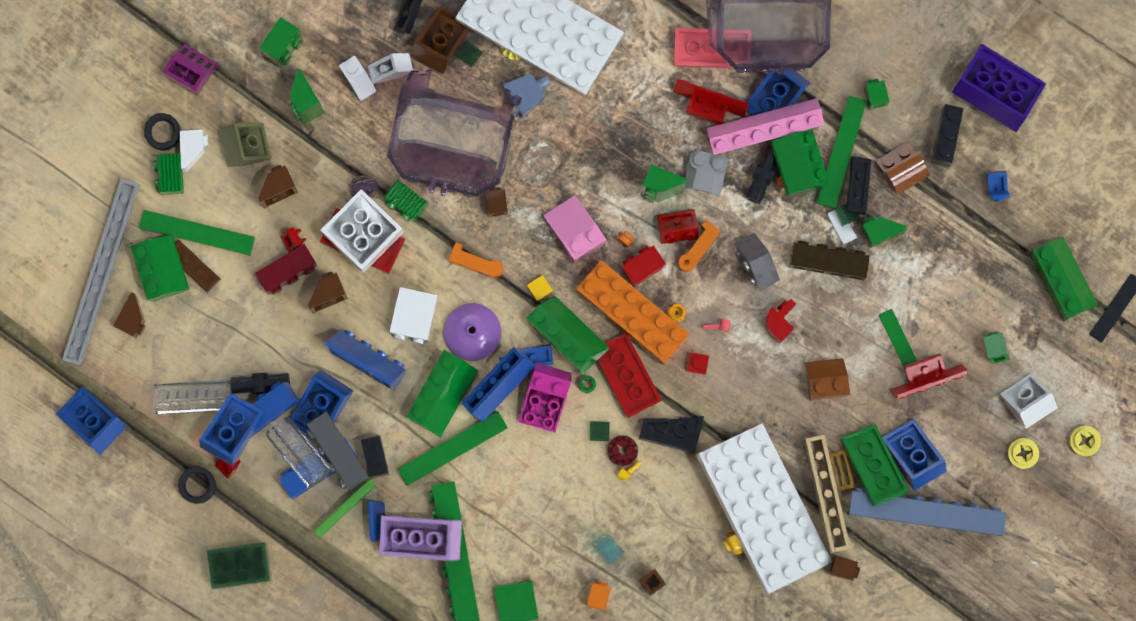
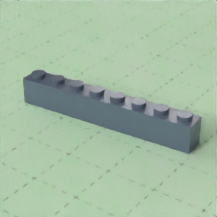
(931, 514)

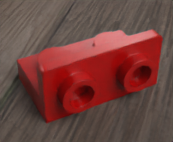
(678, 226)

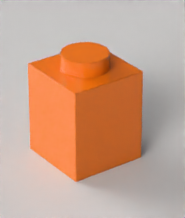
(598, 595)

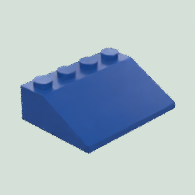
(365, 359)

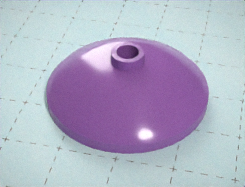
(477, 345)

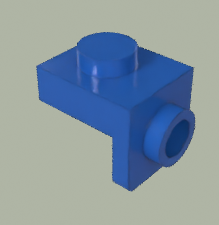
(997, 185)

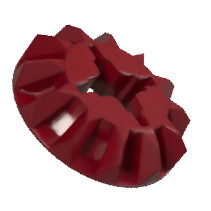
(622, 460)

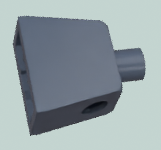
(529, 90)

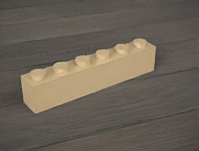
(827, 494)

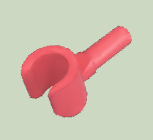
(724, 325)

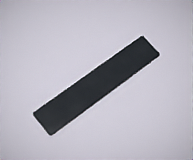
(1114, 309)

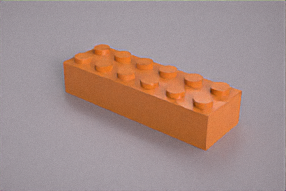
(632, 312)

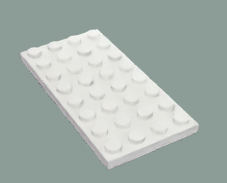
(548, 35)
(764, 509)

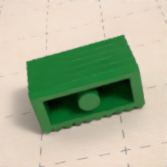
(169, 174)
(406, 201)

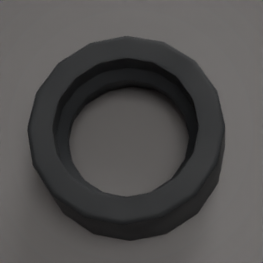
(148, 131)
(182, 485)

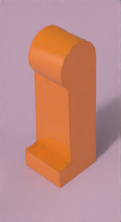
(690, 260)
(474, 263)

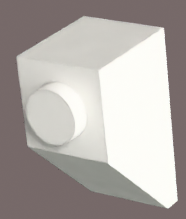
(390, 67)
(357, 78)
(192, 147)

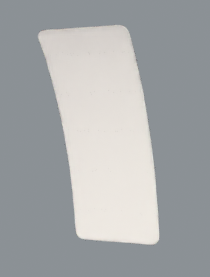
(846, 232)

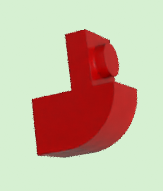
(775, 322)

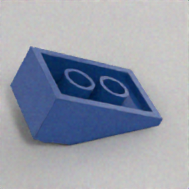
(777, 91)
(321, 396)
(91, 420)
(231, 429)
(915, 454)

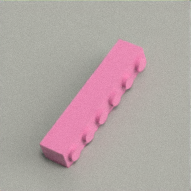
(765, 126)

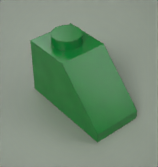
(881, 230)

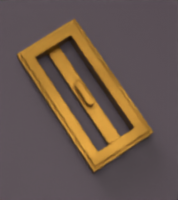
(848, 469)

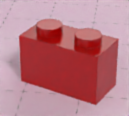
(643, 265)

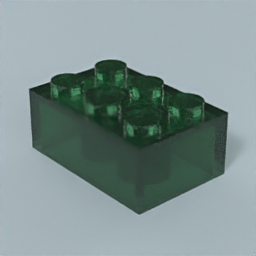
(239, 566)

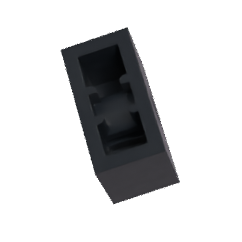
(375, 457)

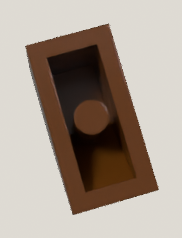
(131, 317)

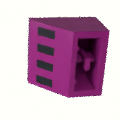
(190, 69)

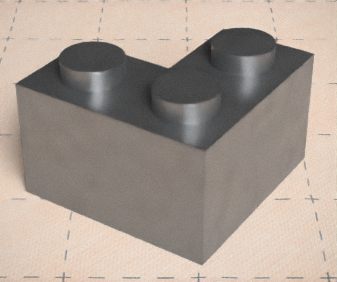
(757, 261)

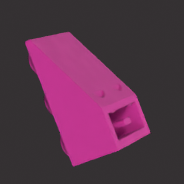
(545, 397)

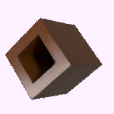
(496, 202)
(844, 568)
(652, 582)

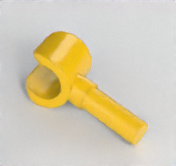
(624, 474)

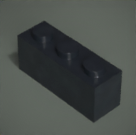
(947, 135)

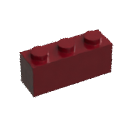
(286, 270)

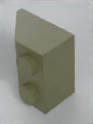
(245, 144)

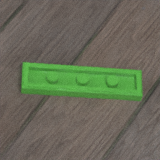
(345, 508)

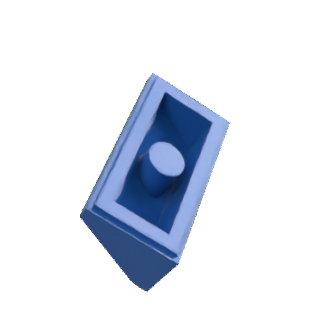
(376, 510)

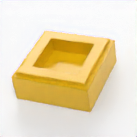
(540, 288)

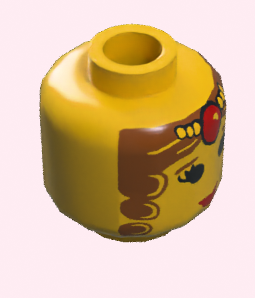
(732, 543)

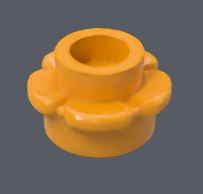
(681, 310)

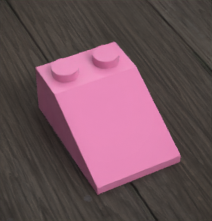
(575, 229)

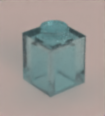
(608, 549)

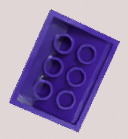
(999, 88)

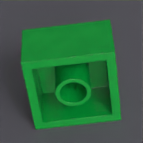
(281, 43)

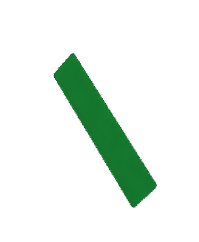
(897, 337)

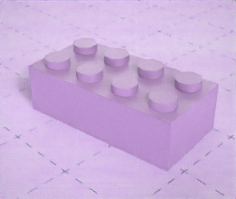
(420, 537)

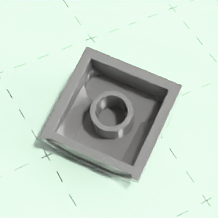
(706, 172)

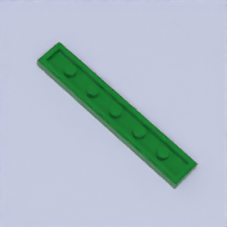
(842, 151)
(197, 232)
(452, 448)

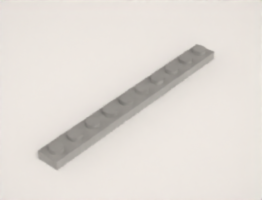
(101, 272)

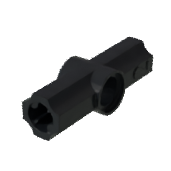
(762, 176)
(257, 383)

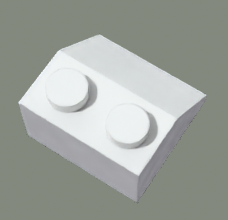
(1029, 400)

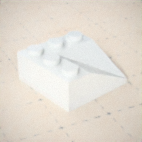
(362, 231)

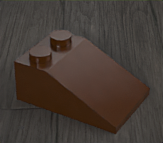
(439, 40)

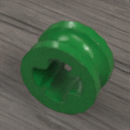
(593, 384)

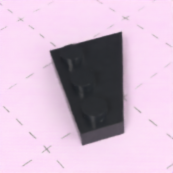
(673, 433)

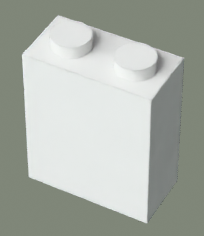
(413, 315)

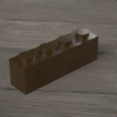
(829, 261)

